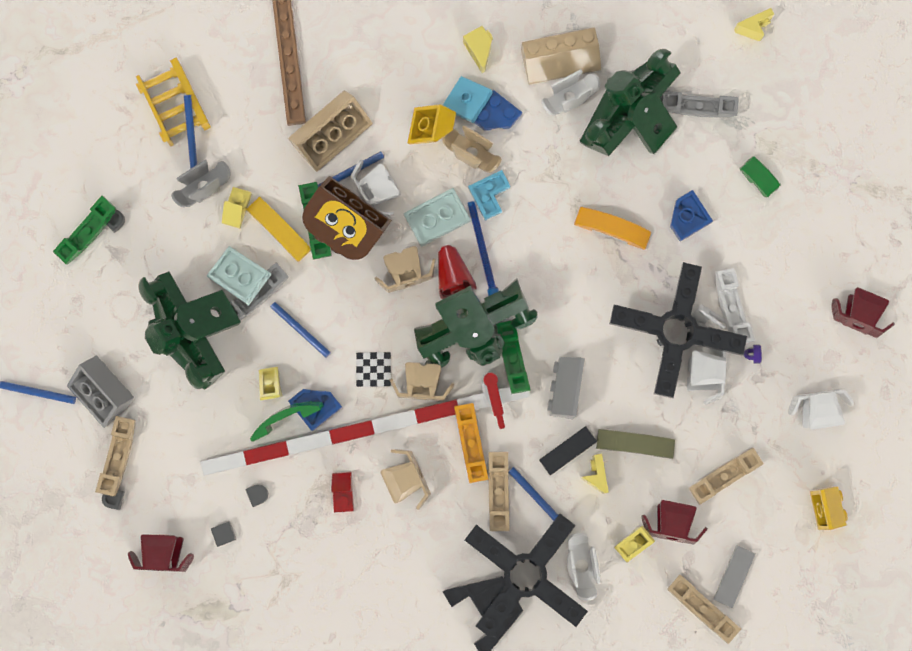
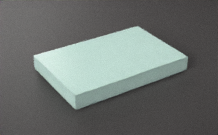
(437, 217)
(239, 275)

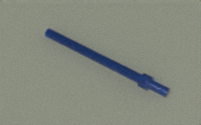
(482, 248)

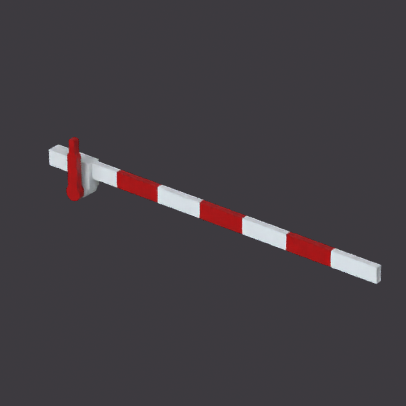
(490, 397)

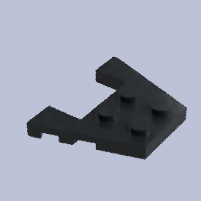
(483, 595)

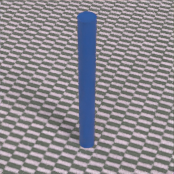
(190, 130)
(367, 162)
(301, 330)
(37, 392)
(533, 493)

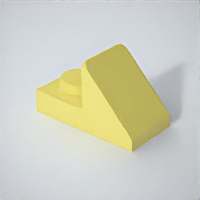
(752, 26)
(235, 207)
(269, 383)
(598, 480)
(634, 543)

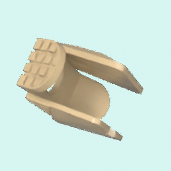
(459, 145)
(405, 270)
(422, 382)
(405, 479)

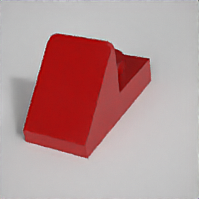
(342, 492)

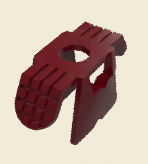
(862, 309)
(673, 522)
(159, 552)

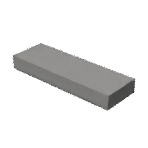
(734, 576)

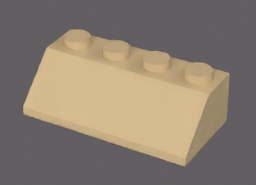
(561, 55)
(330, 130)

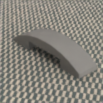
(700, 106)
(271, 286)

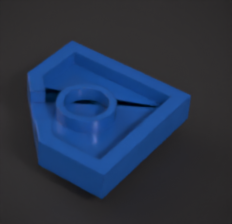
(497, 113)
(689, 216)
(330, 407)

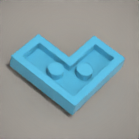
(485, 191)

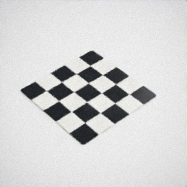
(373, 369)

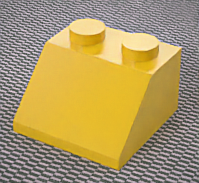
(430, 124)
(828, 508)

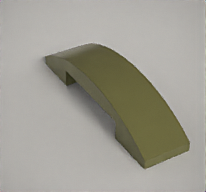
(635, 443)

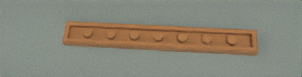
(289, 62)

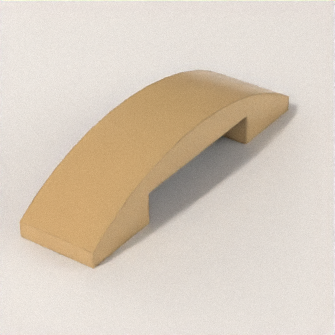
(117, 456)
(725, 475)
(498, 491)
(703, 609)

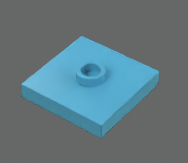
(468, 99)

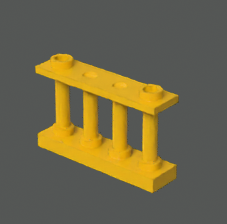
(183, 87)

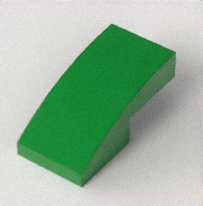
(760, 176)

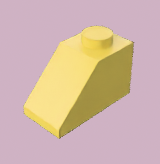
(479, 45)

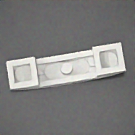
(731, 305)

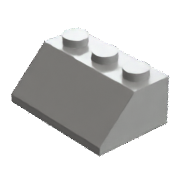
(566, 387)
(99, 391)

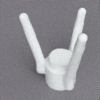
(703, 314)

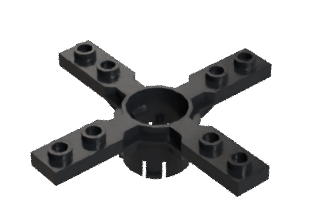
(681, 310)
(543, 589)

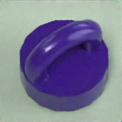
(757, 354)

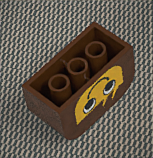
(343, 220)

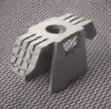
(191, 194)

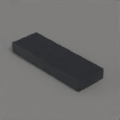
(567, 450)

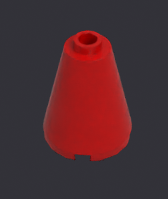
(452, 272)

